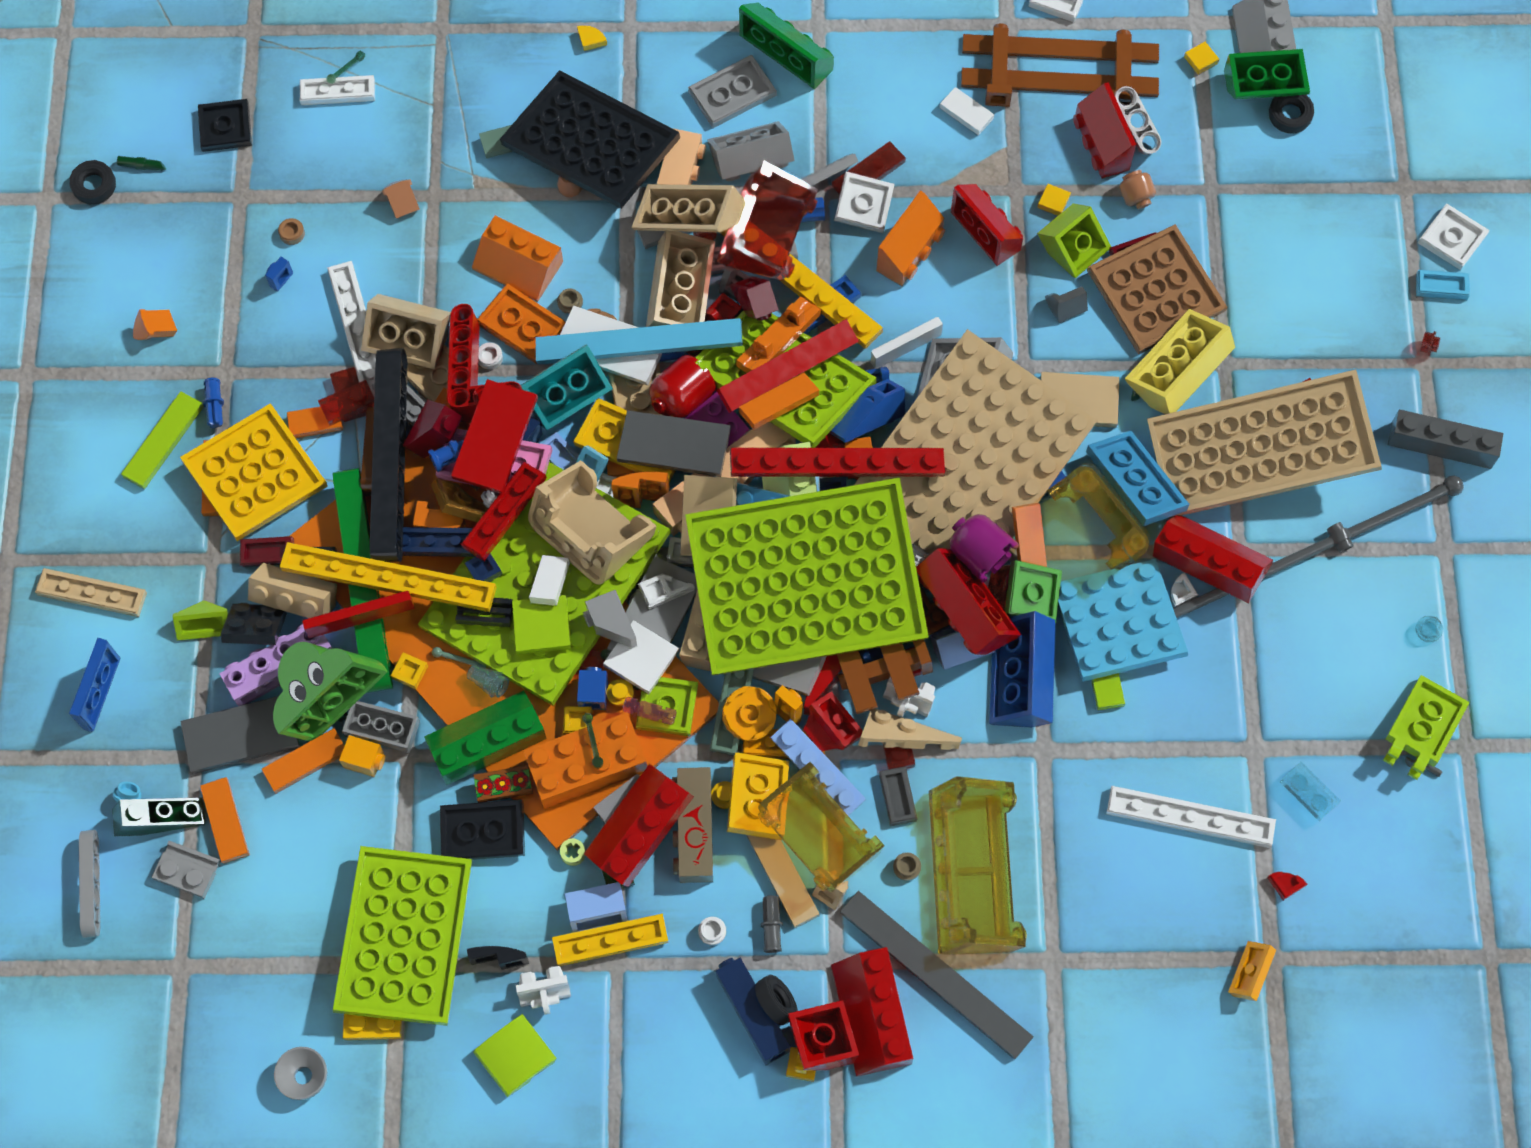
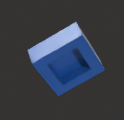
(278, 273)

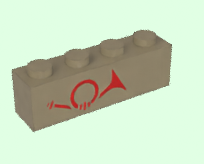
(694, 828)

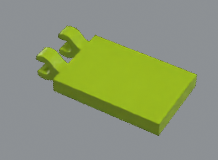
(1425, 725)

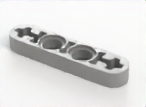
(89, 883)

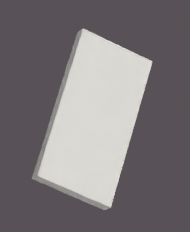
(636, 368)

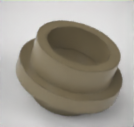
(568, 299)
(907, 866)

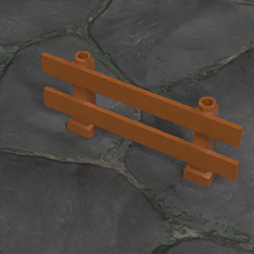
(1000, 81)
(895, 664)

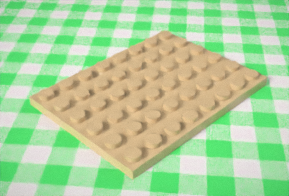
(999, 436)

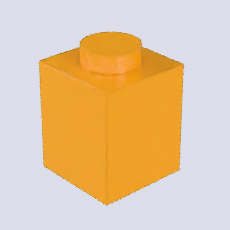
(362, 756)

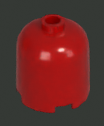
(681, 388)

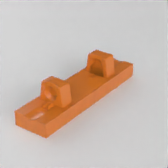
(779, 335)

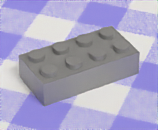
(381, 726)

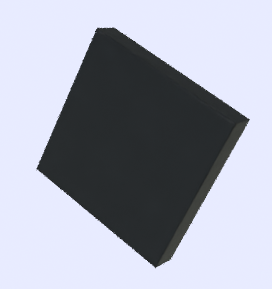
(224, 125)

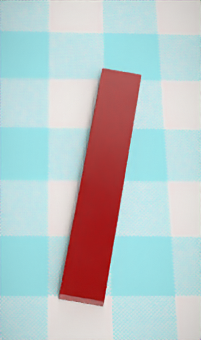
(787, 365)

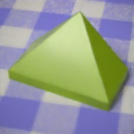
(200, 621)

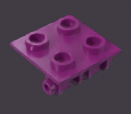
(714, 411)

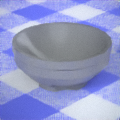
(288, 1066)

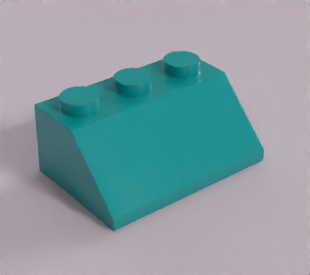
(567, 387)

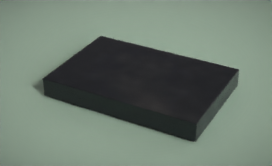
(483, 830)

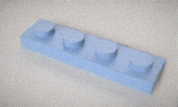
(802, 751)

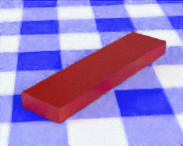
(503, 511)
(358, 614)

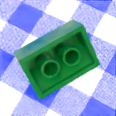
(1266, 74)

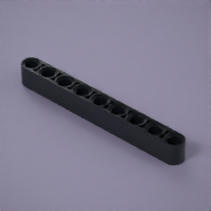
(388, 456)

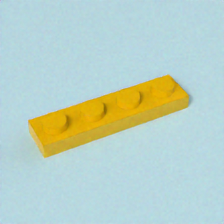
(610, 940)

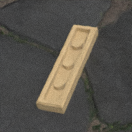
(91, 592)
(785, 880)

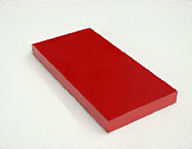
(494, 436)

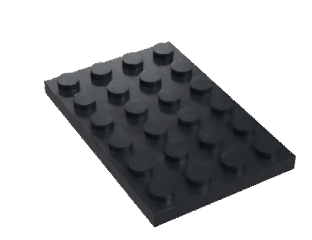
(590, 139)

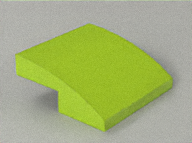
(514, 1055)

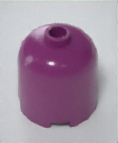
(981, 545)

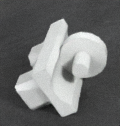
(917, 704)
(543, 992)

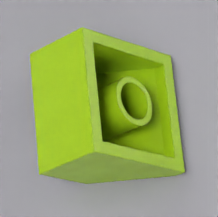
(1075, 239)

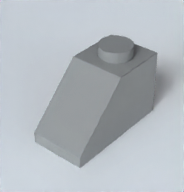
(609, 619)

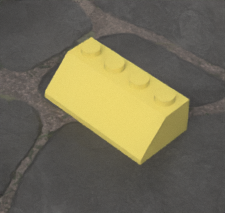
(1181, 361)

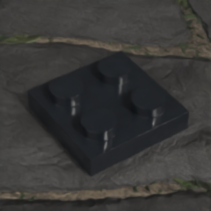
(253, 624)

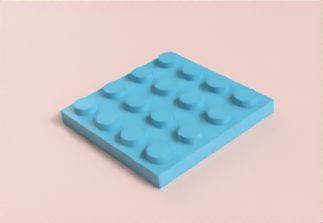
(1120, 620)

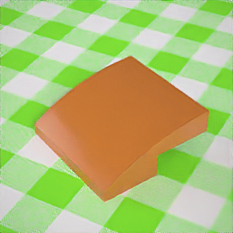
(638, 486)

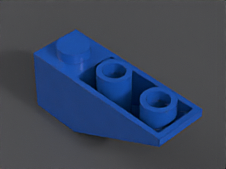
(873, 409)

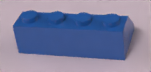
(1024, 674)

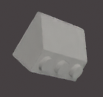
(1263, 25)
(748, 149)

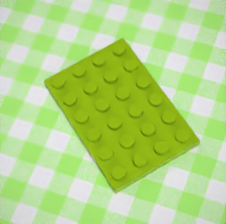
(836, 378)
(403, 936)

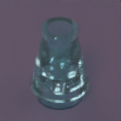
(489, 680)

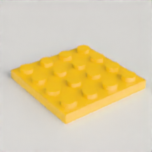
(253, 472)

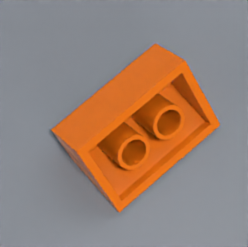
(910, 240)
(517, 258)

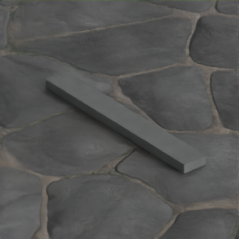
(937, 975)

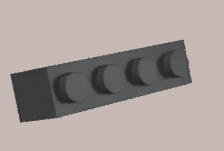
(1445, 439)

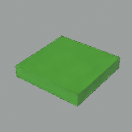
(1032, 589)

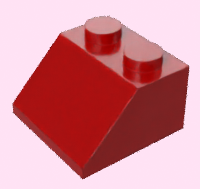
(824, 1036)

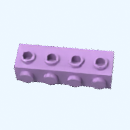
(259, 671)

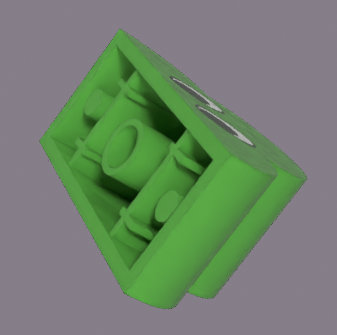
(320, 687)

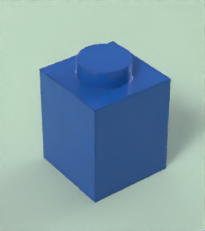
(592, 688)

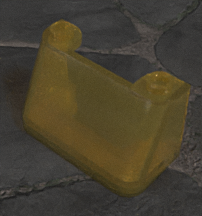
(1131, 536)
(818, 829)

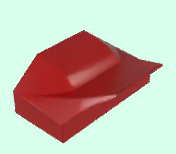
(831, 724)

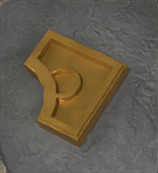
(456, 501)

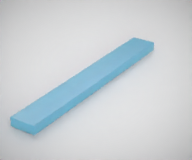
(642, 340)

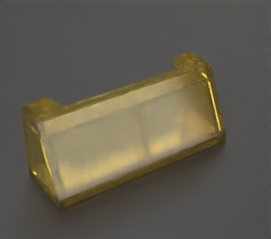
(973, 867)

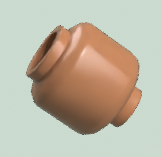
(1137, 189)

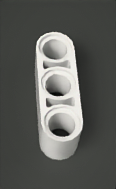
(1147, 127)

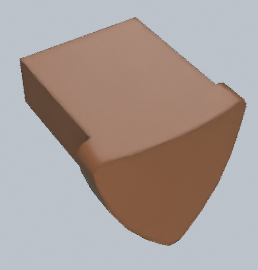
(401, 197)

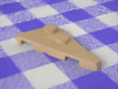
(904, 733)

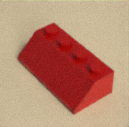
(1211, 557)
(966, 602)
(638, 825)
(873, 1010)

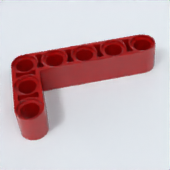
(463, 386)

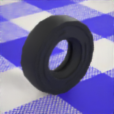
(1286, 124)
(87, 169)
(775, 999)

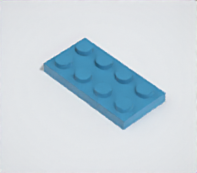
(1137, 478)

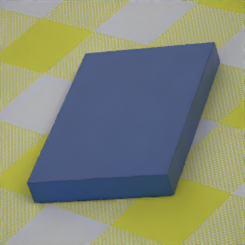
(95, 685)

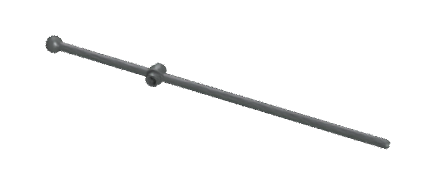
(1339, 538)

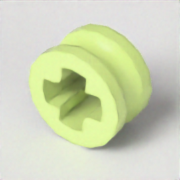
(564, 852)

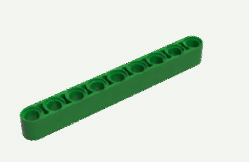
(356, 541)

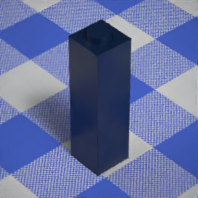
(760, 1027)

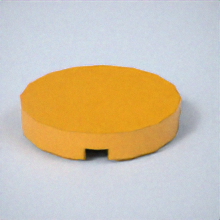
(749, 713)

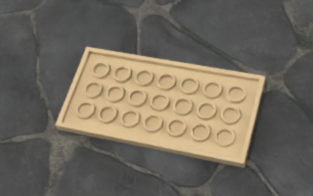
(1266, 442)

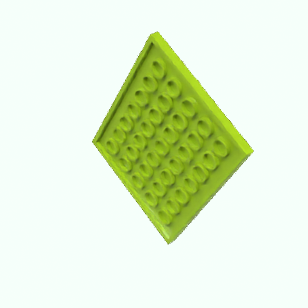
(518, 558)
(806, 576)

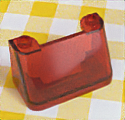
(768, 223)

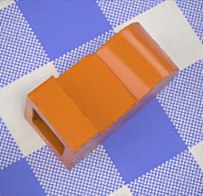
(434, 518)

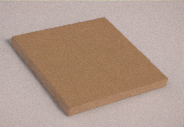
(1155, 286)

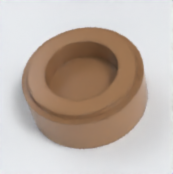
(291, 231)

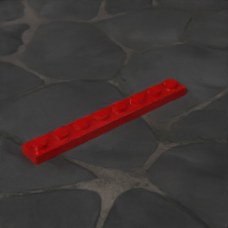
(837, 462)

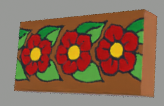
(503, 784)

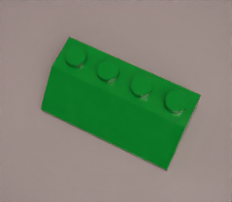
(785, 44)
(485, 737)

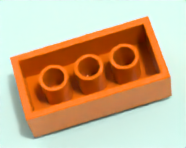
(565, 766)

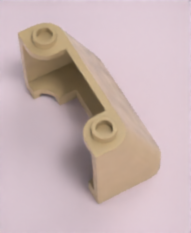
(585, 525)

